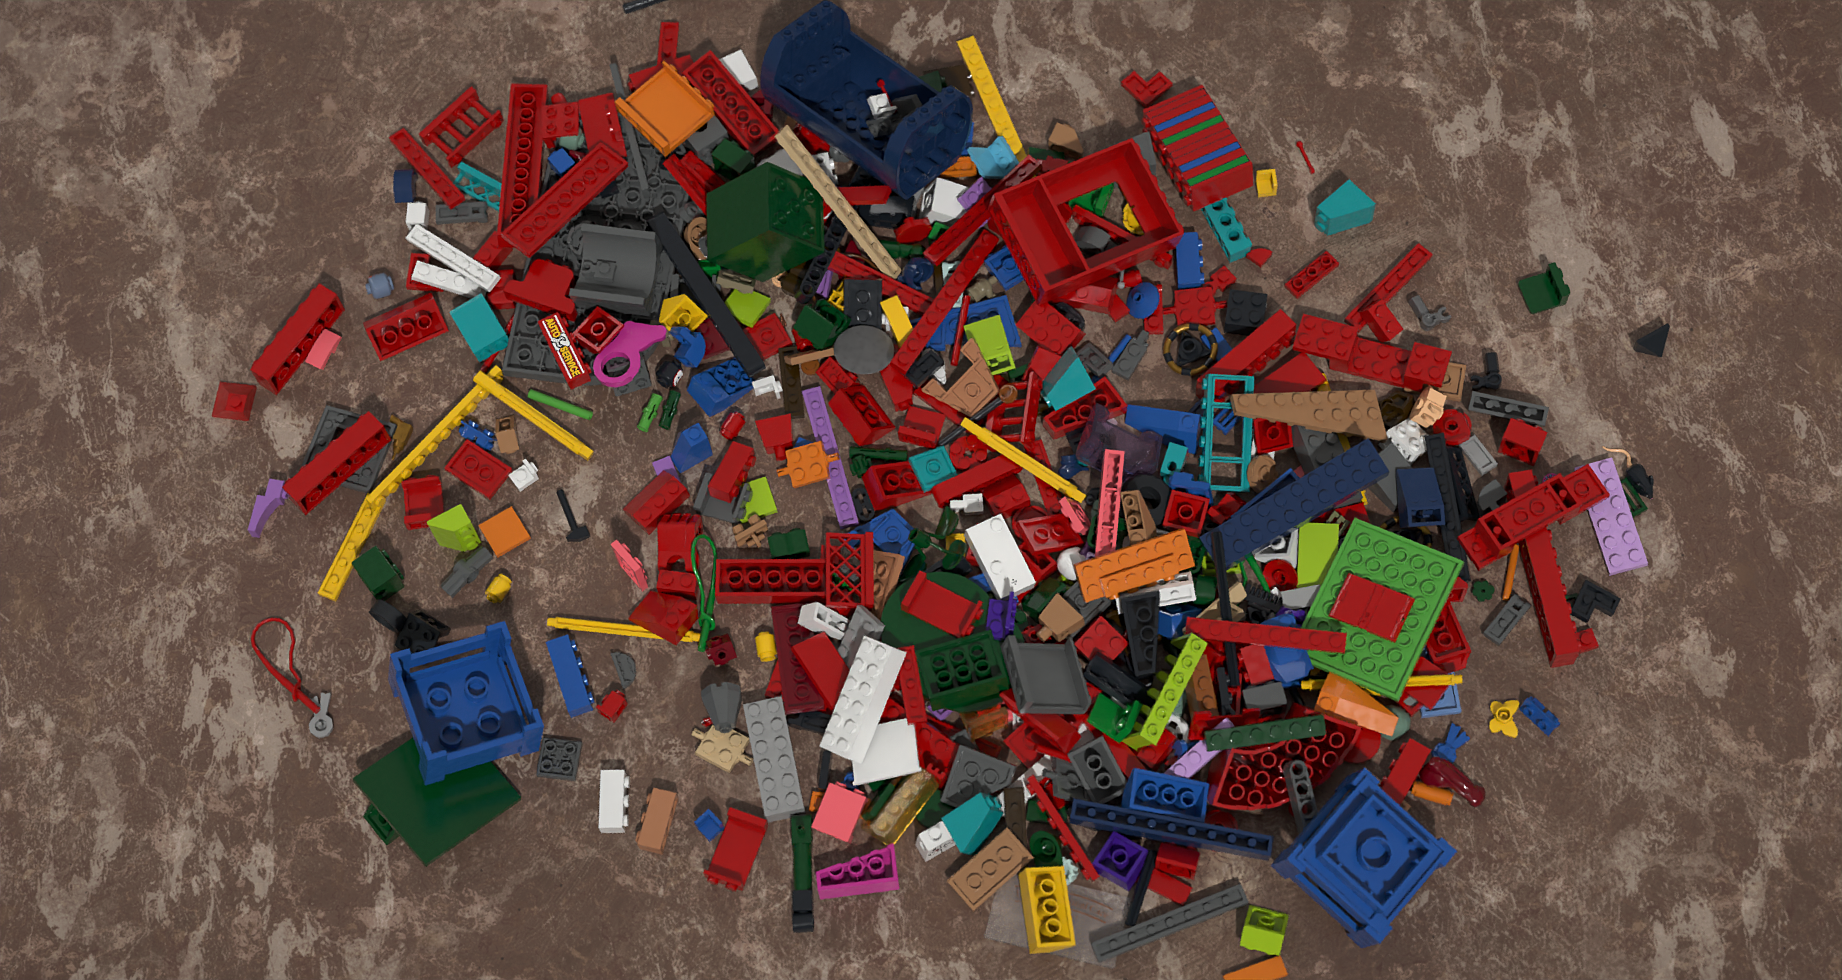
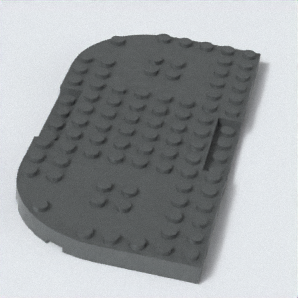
(527, 348)

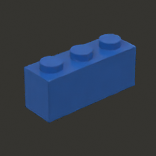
(1189, 262)

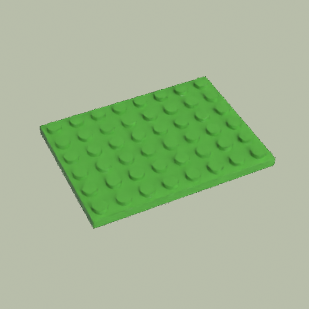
(1399, 566)

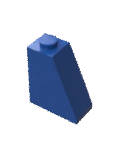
(690, 448)

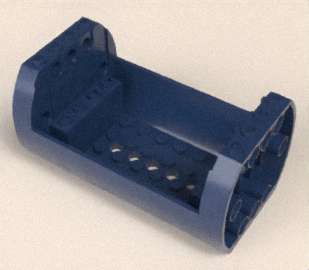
(827, 67)

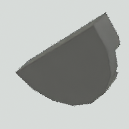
(625, 668)

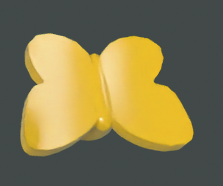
(1503, 718)

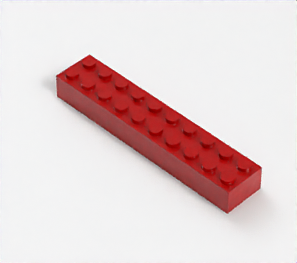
(522, 154)
(1545, 583)

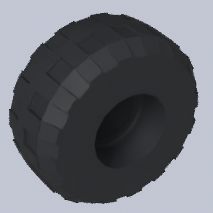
(1154, 491)

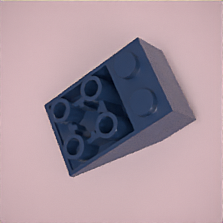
(1419, 498)

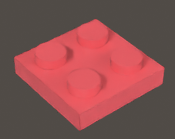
(1078, 517)

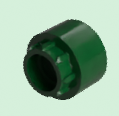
(1204, 591)

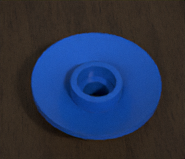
(1148, 301)

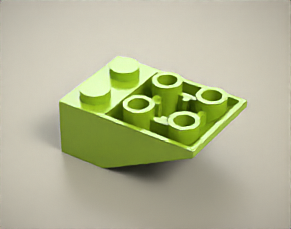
(993, 343)

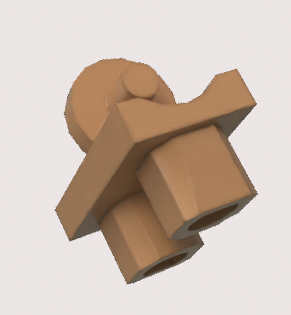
(752, 534)

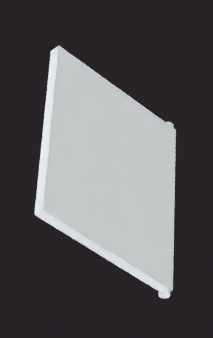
(890, 753)

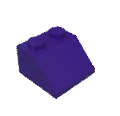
(1120, 861)

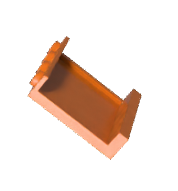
(666, 109)

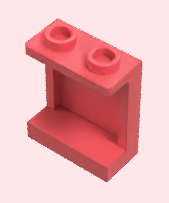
(839, 811)

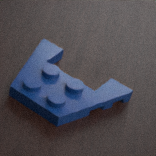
(889, 534)

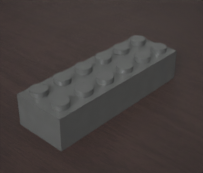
(1316, 449)

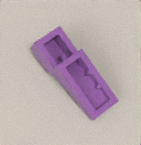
(266, 505)

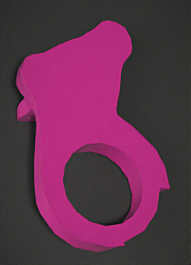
(628, 344)

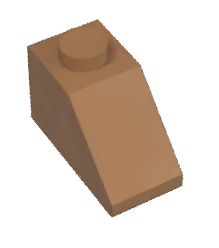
(1065, 140)
(507, 434)

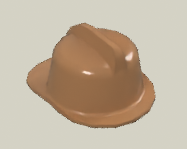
(693, 233)

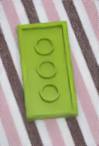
(1316, 552)

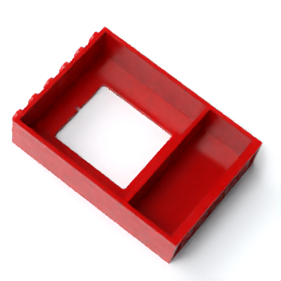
(1042, 241)

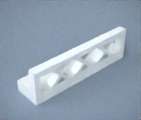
(1171, 593)

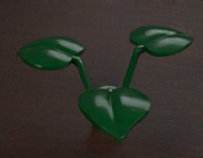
(922, 540)

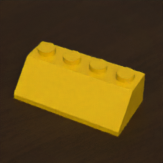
(1046, 909)

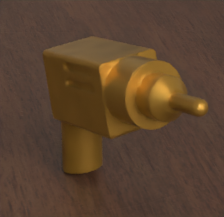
(401, 435)

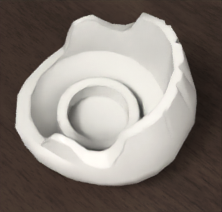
(1066, 560)

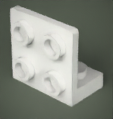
(1408, 439)

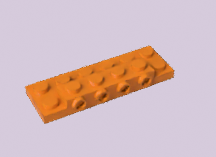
(1134, 566)

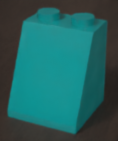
(1344, 210)
(480, 327)
(1066, 381)
(973, 822)

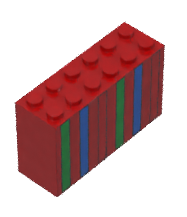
(1197, 148)

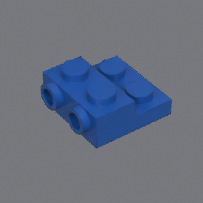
(1003, 268)
(1185, 483)

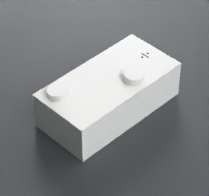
(999, 558)

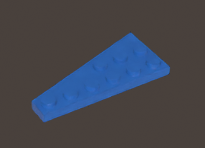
(978, 312)

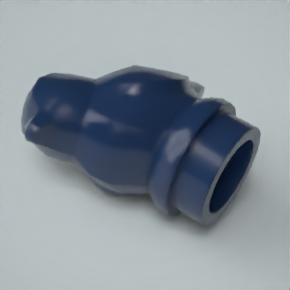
(1070, 467)

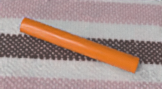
(1510, 573)

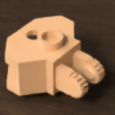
(1428, 407)

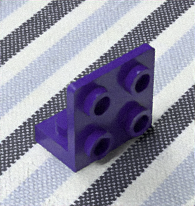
(1000, 617)

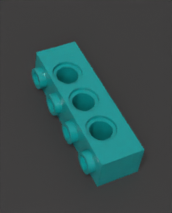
(1233, 249)

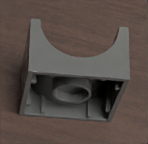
(637, 263)

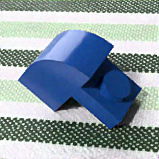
(691, 348)

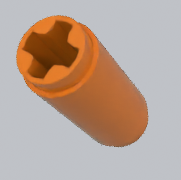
(1437, 795)

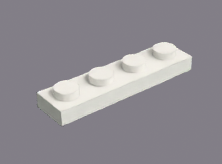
(446, 280)

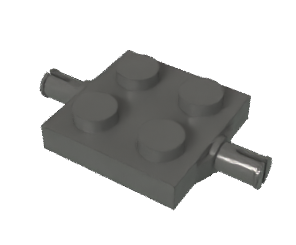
(1066, 781)

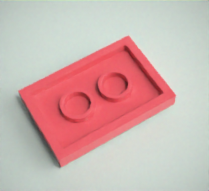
(630, 565)

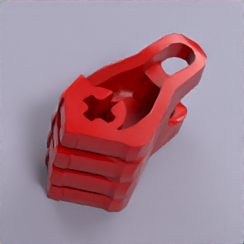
(676, 539)

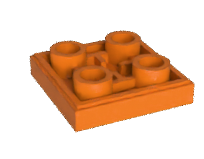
(504, 532)

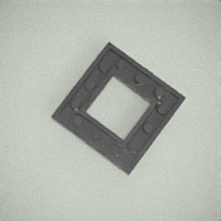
(334, 419)

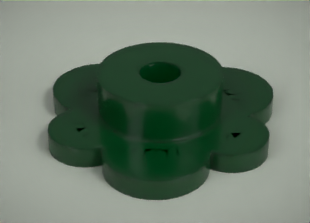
(1483, 586)

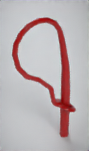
(294, 689)

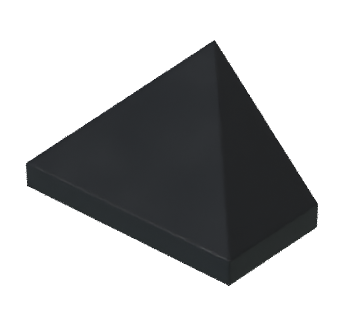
(1653, 342)

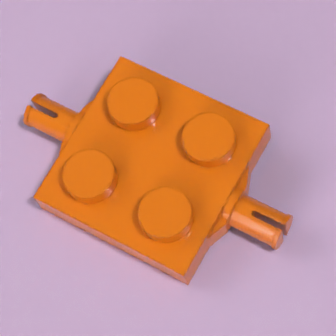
(808, 464)

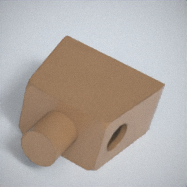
(1059, 620)

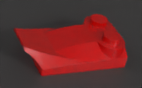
(1447, 642)

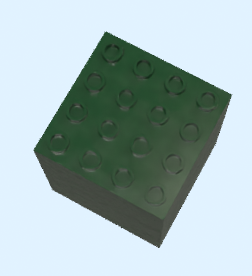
(764, 222)

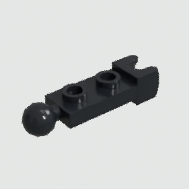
(810, 721)

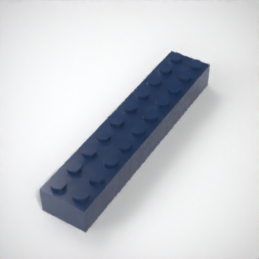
(1298, 503)

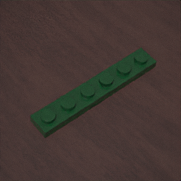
(1264, 732)

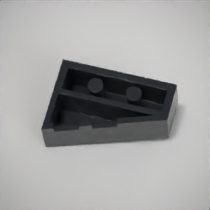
(890, 214)

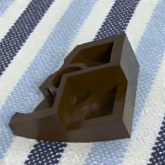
(1396, 408)

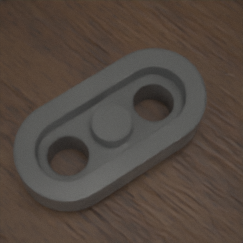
(690, 211)

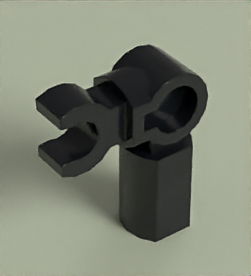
(1493, 379)

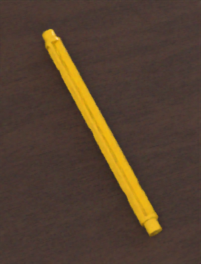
(611, 628)
(1413, 681)

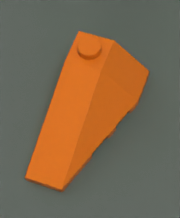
(1352, 704)

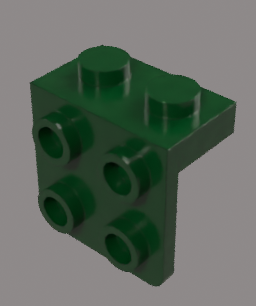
(1544, 290)

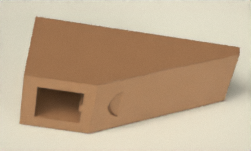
(1137, 516)

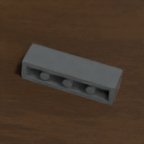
(1508, 408)

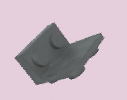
(619, 366)

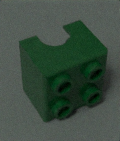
(821, 324)
(379, 573)

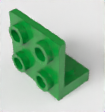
(1094, 201)
(1112, 718)

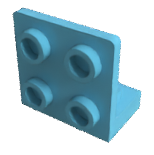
(995, 160)

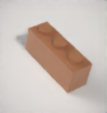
(657, 820)

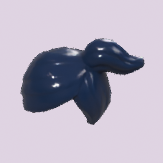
(916, 272)

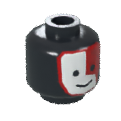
(669, 373)

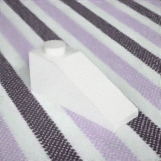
(822, 619)

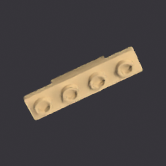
(1213, 611)

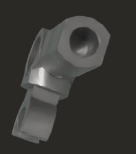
(1428, 320)

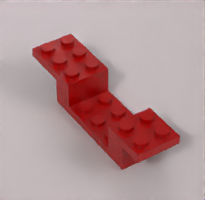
(1369, 358)
(1549, 502)

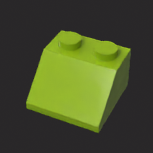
(1264, 930)

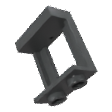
(886, 125)

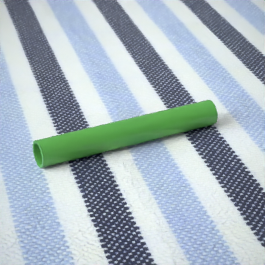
(559, 404)

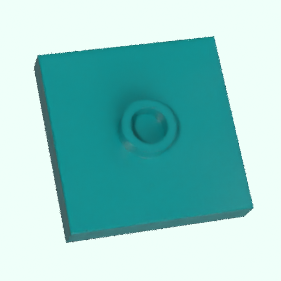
(932, 467)

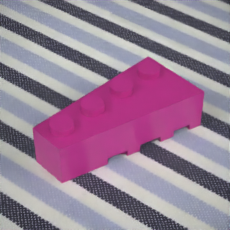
(860, 876)

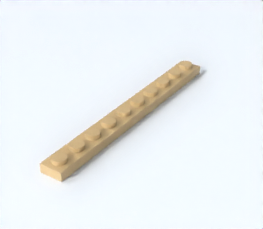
(837, 202)

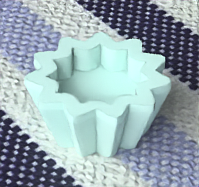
(1070, 870)

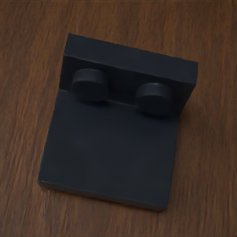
(420, 632)

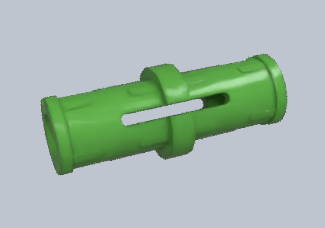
(649, 412)

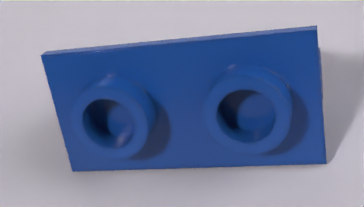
(472, 430)
(1534, 711)

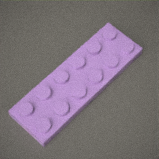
(1615, 523)

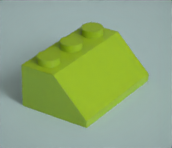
(454, 530)

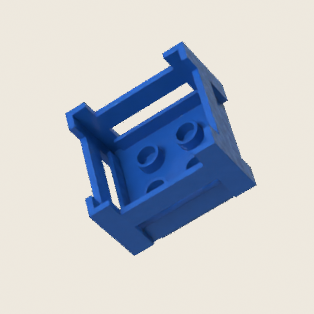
(465, 707)
(1364, 857)

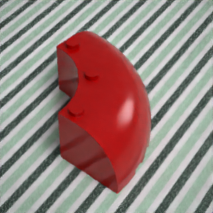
(1254, 774)

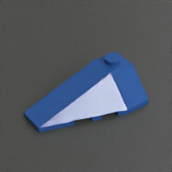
(1173, 425)

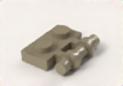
(735, 280)

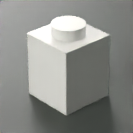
(417, 214)

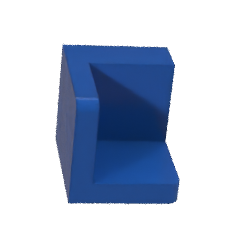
(709, 825)

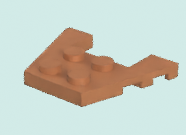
(972, 389)

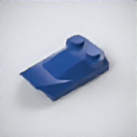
(1287, 663)

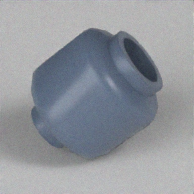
(379, 285)

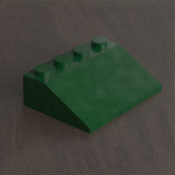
(961, 670)

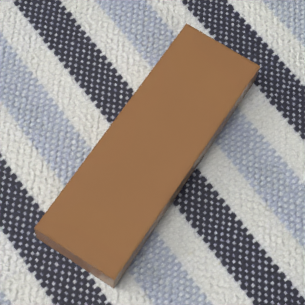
(809, 355)

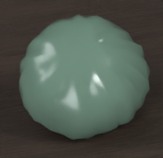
(1403, 723)

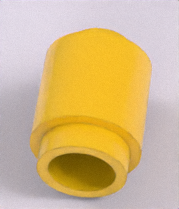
(498, 588)
(765, 646)

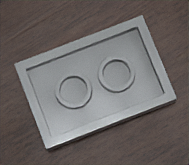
(862, 624)

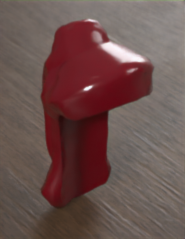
(1443, 774)

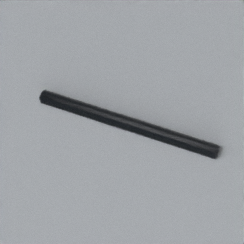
(1225, 606)

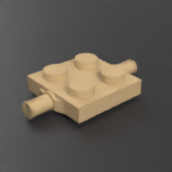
(722, 748)

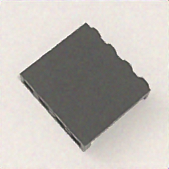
(1046, 677)

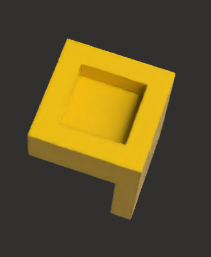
(1266, 183)

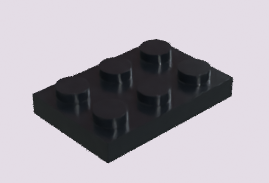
(862, 301)

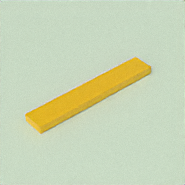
(349, 551)

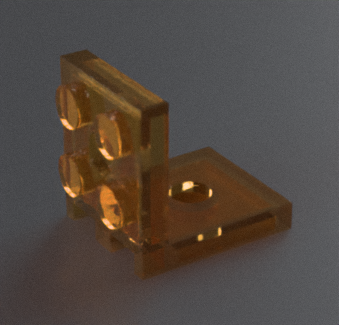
(985, 723)

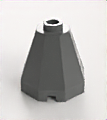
(722, 705)

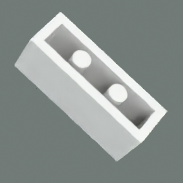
(613, 801)

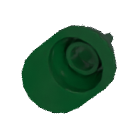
(1046, 849)

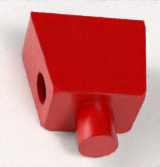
(776, 435)

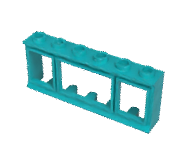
(1205, 440)

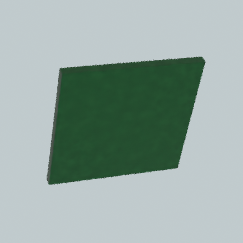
(438, 814)

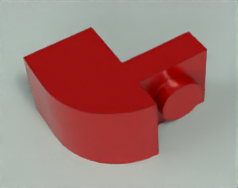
(1226, 508)

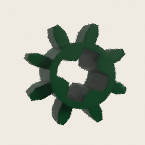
(860, 466)

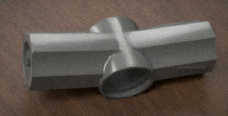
(466, 571)

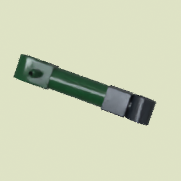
(802, 873)

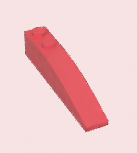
(1109, 501)

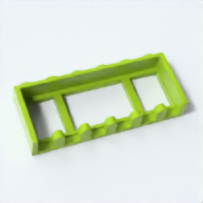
(1167, 699)

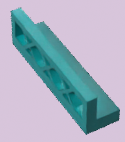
(481, 181)

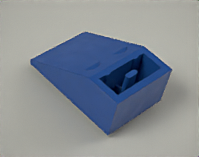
(720, 386)

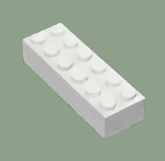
(862, 699)

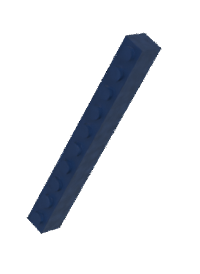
(1171, 829)

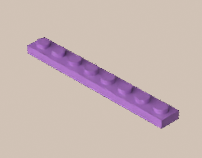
(837, 483)

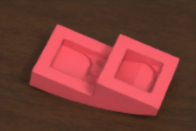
(322, 349)

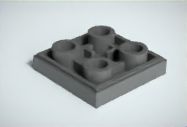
(559, 759)

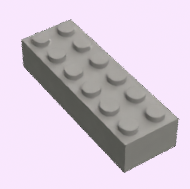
(774, 759)

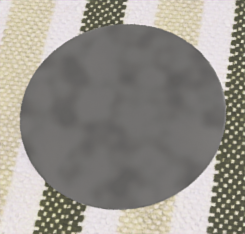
(863, 349)

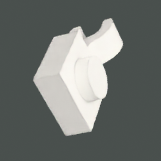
(971, 504)

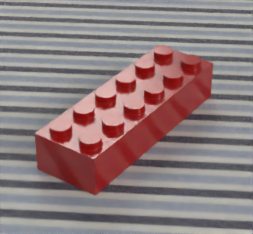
(732, 104)
(296, 339)
(1251, 354)
(336, 463)
(770, 581)

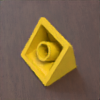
(680, 312)

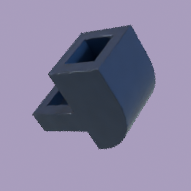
(404, 185)

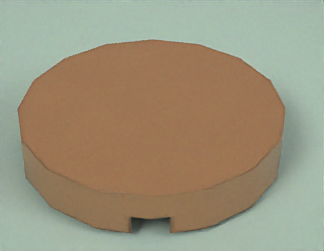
(1261, 472)

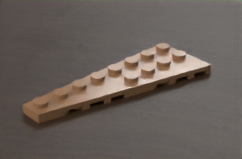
(1323, 411)

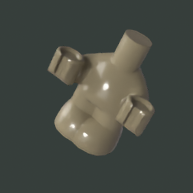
(982, 288)

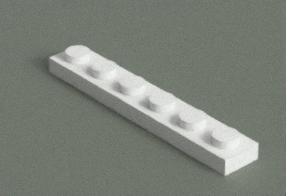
(453, 258)

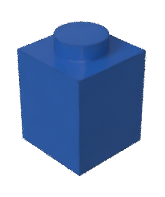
(561, 162)

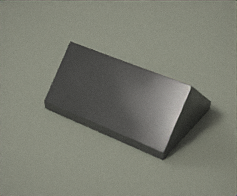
(1098, 770)

